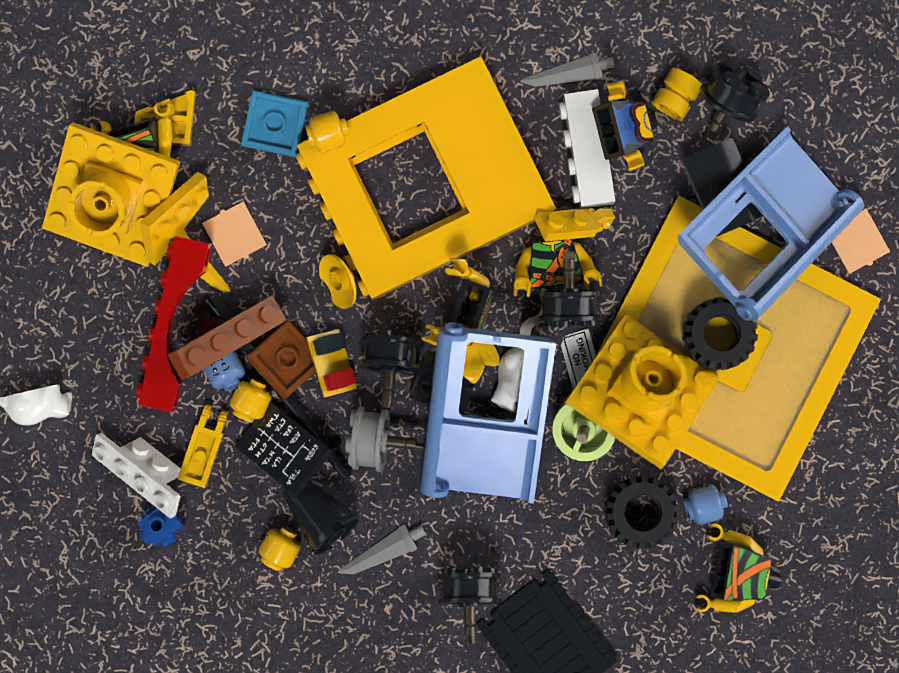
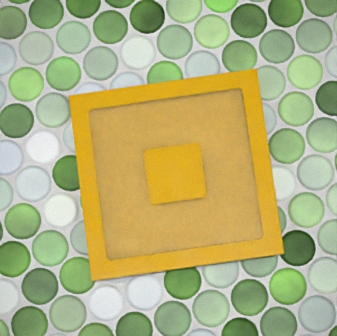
(773, 401)

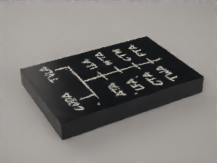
(283, 449)

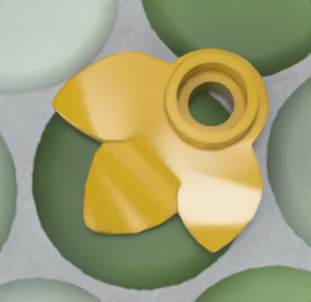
(476, 358)

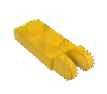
(203, 449)

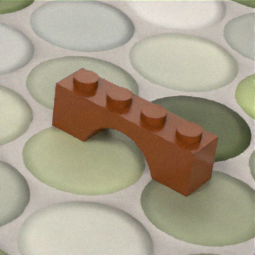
(226, 337)

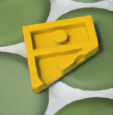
(181, 119)

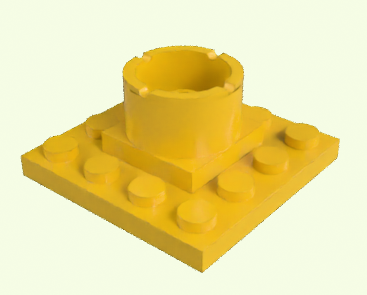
(107, 191)
(642, 391)

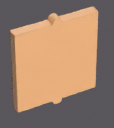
(234, 234)
(860, 243)

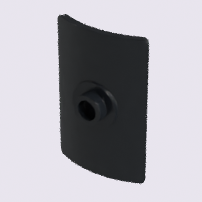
(712, 172)

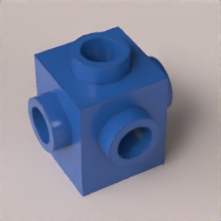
(168, 532)

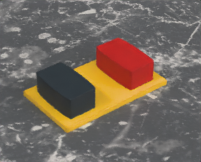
(331, 363)

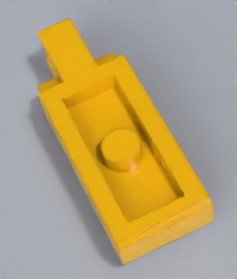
(573, 223)

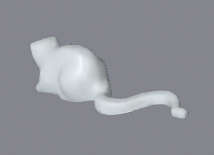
(511, 369)
(37, 405)

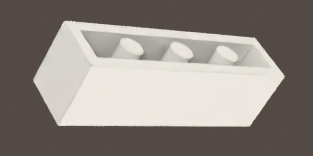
(587, 163)

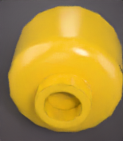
(327, 131)
(250, 400)
(279, 548)

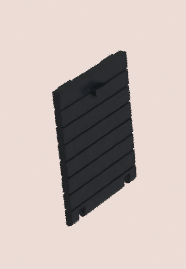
(545, 632)

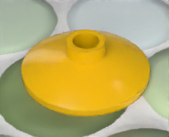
(339, 280)

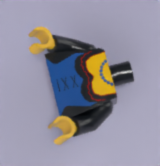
(623, 126)

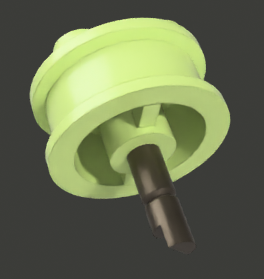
(579, 436)

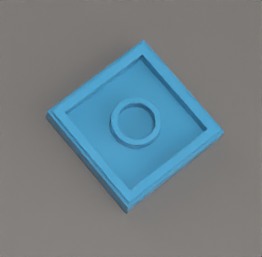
(274, 124)

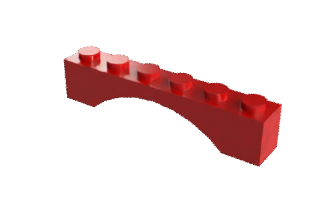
(161, 382)

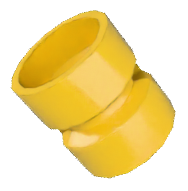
(675, 97)

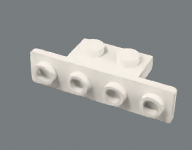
(141, 469)

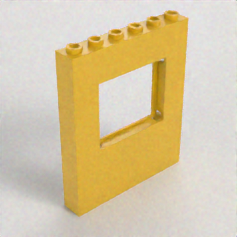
(478, 154)

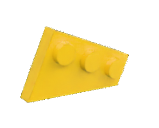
(172, 217)

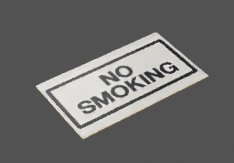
(578, 354)

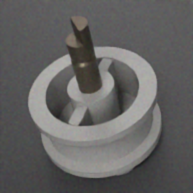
(372, 438)

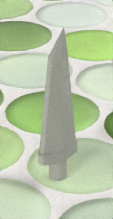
(578, 70)
(392, 546)

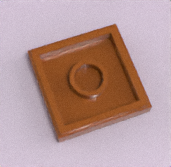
(284, 360)

